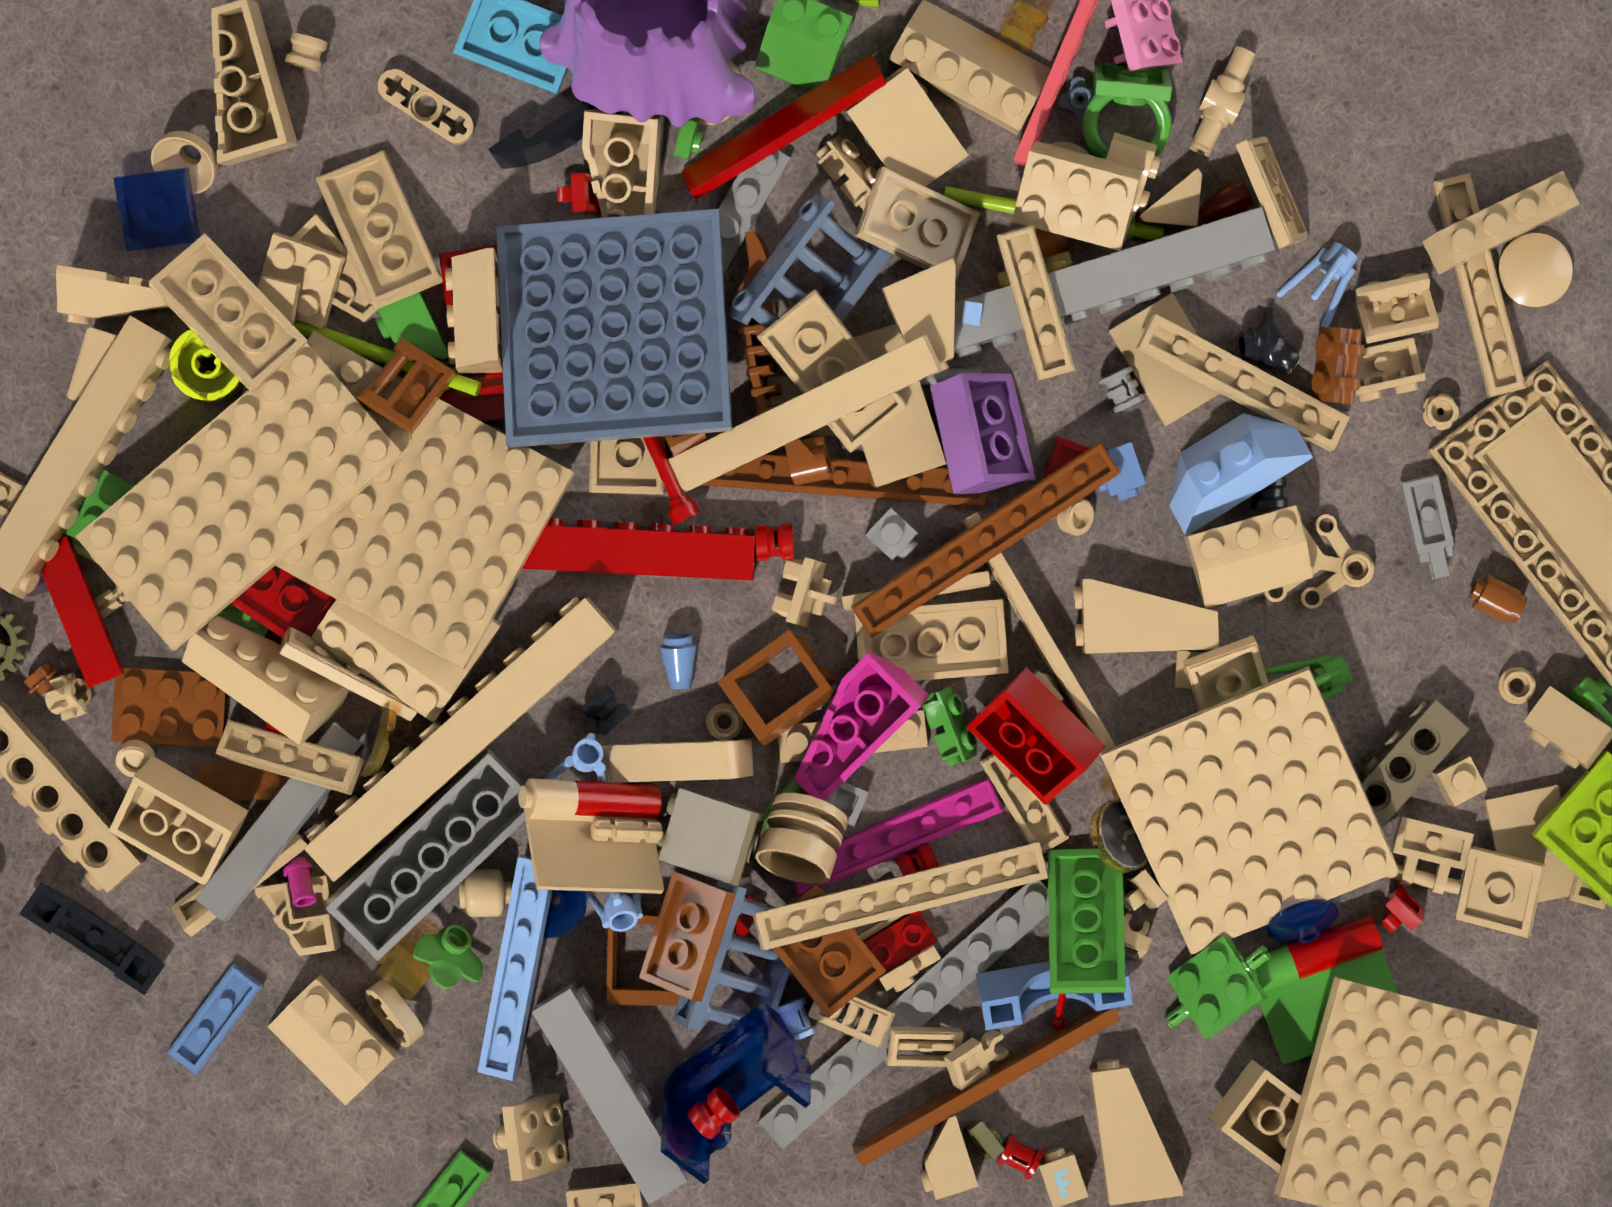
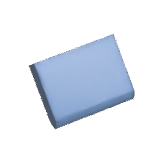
(971, 313)

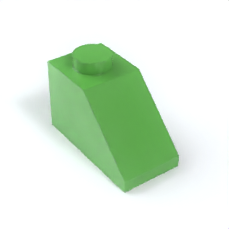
(413, 322)

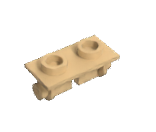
(843, 160)

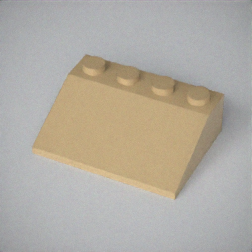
(394, 661)

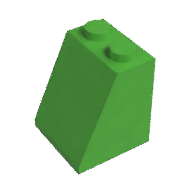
(803, 42)

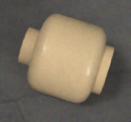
(484, 893)

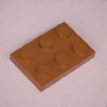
(167, 708)
(687, 936)
(831, 965)

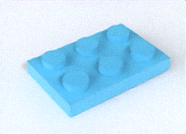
(507, 38)

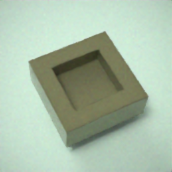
(985, 1139)

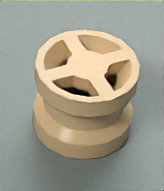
(306, 52)

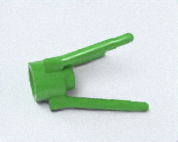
(1330, 674)
(1590, 697)

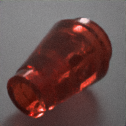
(1226, 202)

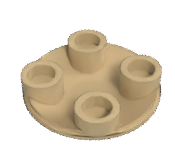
(1535, 269)

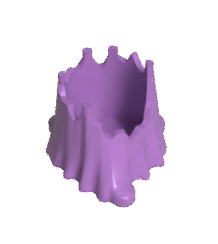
(653, 57)

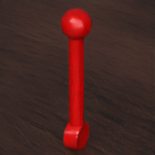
(1058, 1021)

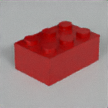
(1036, 736)

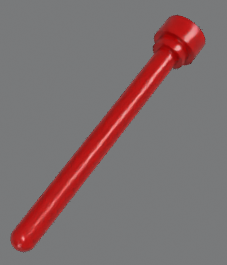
(681, 505)

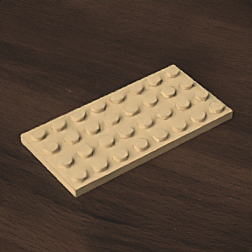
(239, 497)

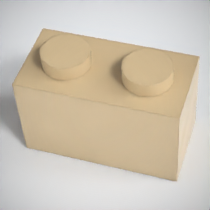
(1568, 729)

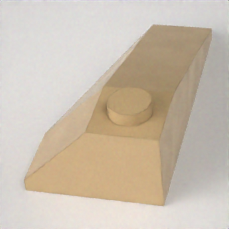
(623, 161)
(101, 296)

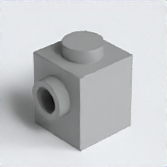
(892, 535)

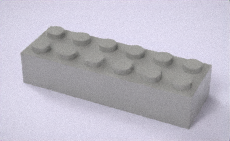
(430, 855)
(609, 1088)

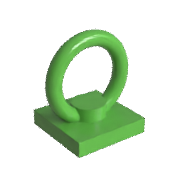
(1130, 89)

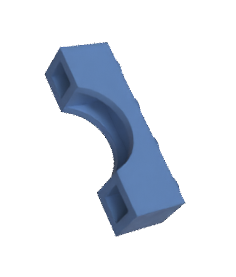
(1013, 992)

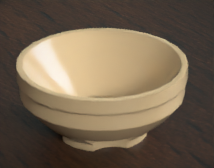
(169, 154)

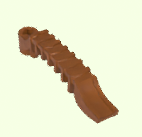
(808, 456)

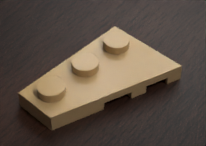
(350, 292)

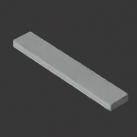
(269, 835)

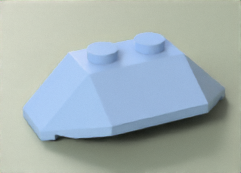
(1233, 467)

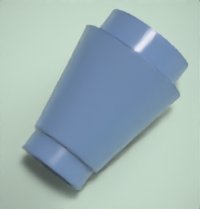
(678, 659)

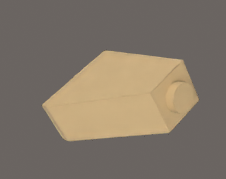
(926, 307)

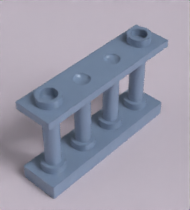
(844, 287)
(768, 990)

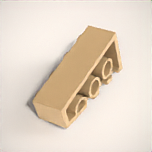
(248, 91)
(262, 679)

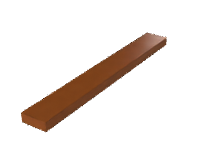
(849, 479)
(985, 539)
(999, 1076)

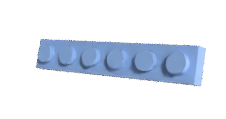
(515, 974)

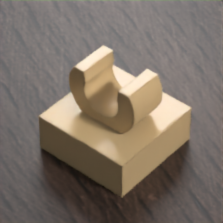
(1144, 892)
(1136, 942)

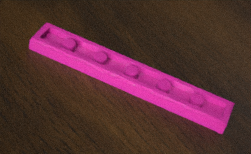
(912, 830)

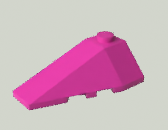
(864, 713)

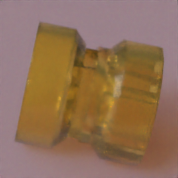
(1024, 25)

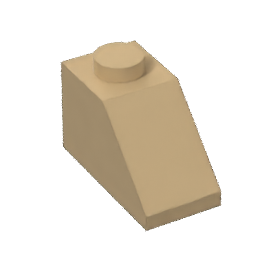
(948, 1162)

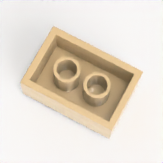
(1077, 195)
(178, 820)
(1258, 1114)

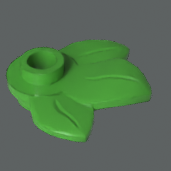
(449, 956)

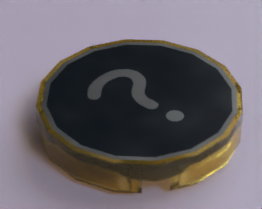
(377, 741)
(1116, 838)

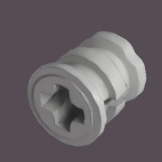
(1122, 389)

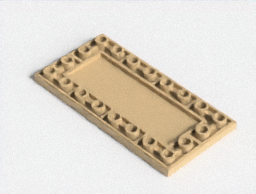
(1544, 490)

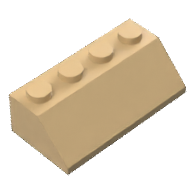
(970, 66)

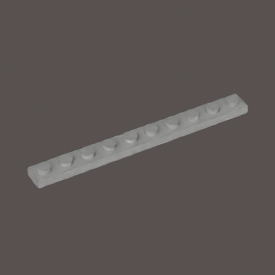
(912, 1009)

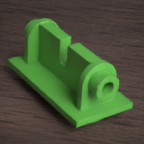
(957, 742)

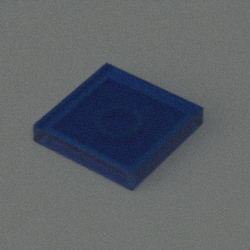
(157, 209)

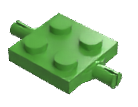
(1217, 987)

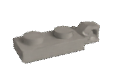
(1428, 523)

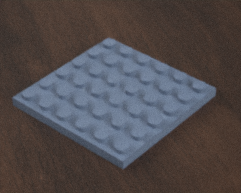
(613, 328)

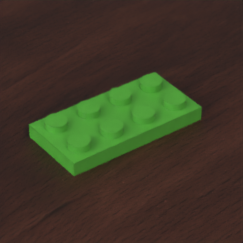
(1085, 923)

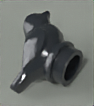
(1267, 345)

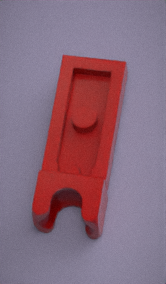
(901, 940)

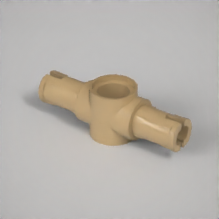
(1222, 101)

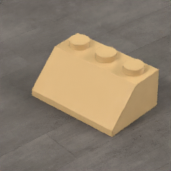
(475, 312)
(1249, 556)
(333, 1040)

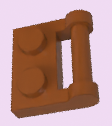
(416, 391)

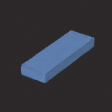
(215, 1019)

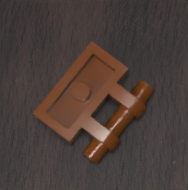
(1337, 365)

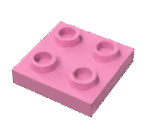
(1145, 34)

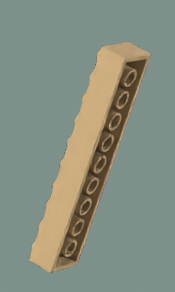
(460, 739)

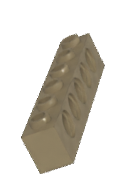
(1445, 733)

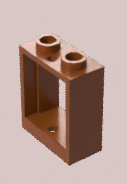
(768, 732)
(633, 995)

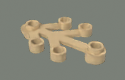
(1332, 564)

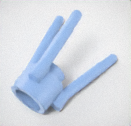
(1336, 263)
(584, 757)
(619, 911)

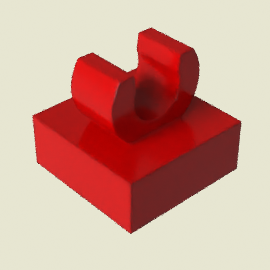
(579, 194)
(1402, 909)

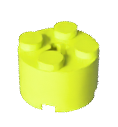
(189, 369)

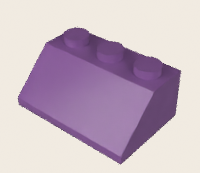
(982, 432)

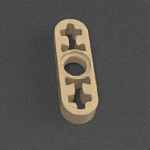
(408, 83)

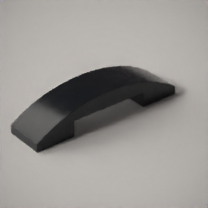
(554, 138)
(93, 936)

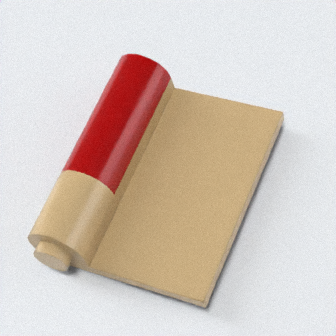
(561, 841)

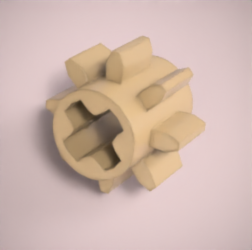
(68, 696)

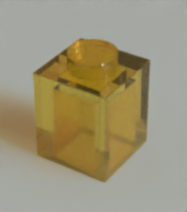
(403, 970)

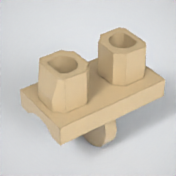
(809, 594)

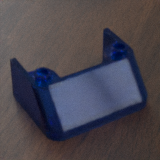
(743, 1062)

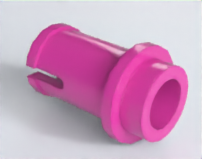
(300, 881)

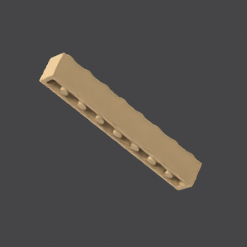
(80, 453)

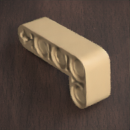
(678, 760)

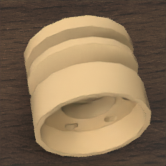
(802, 838)

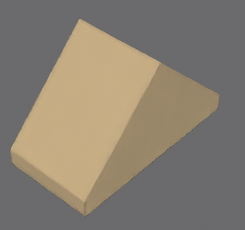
(1177, 207)

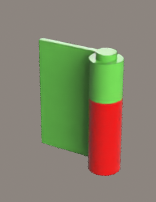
(1302, 976)

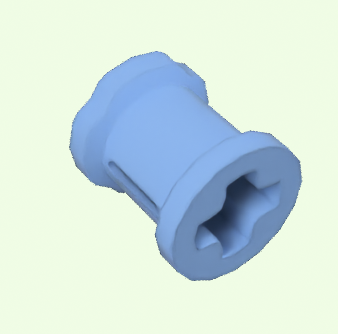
(796, 1018)

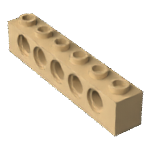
(121, 857)

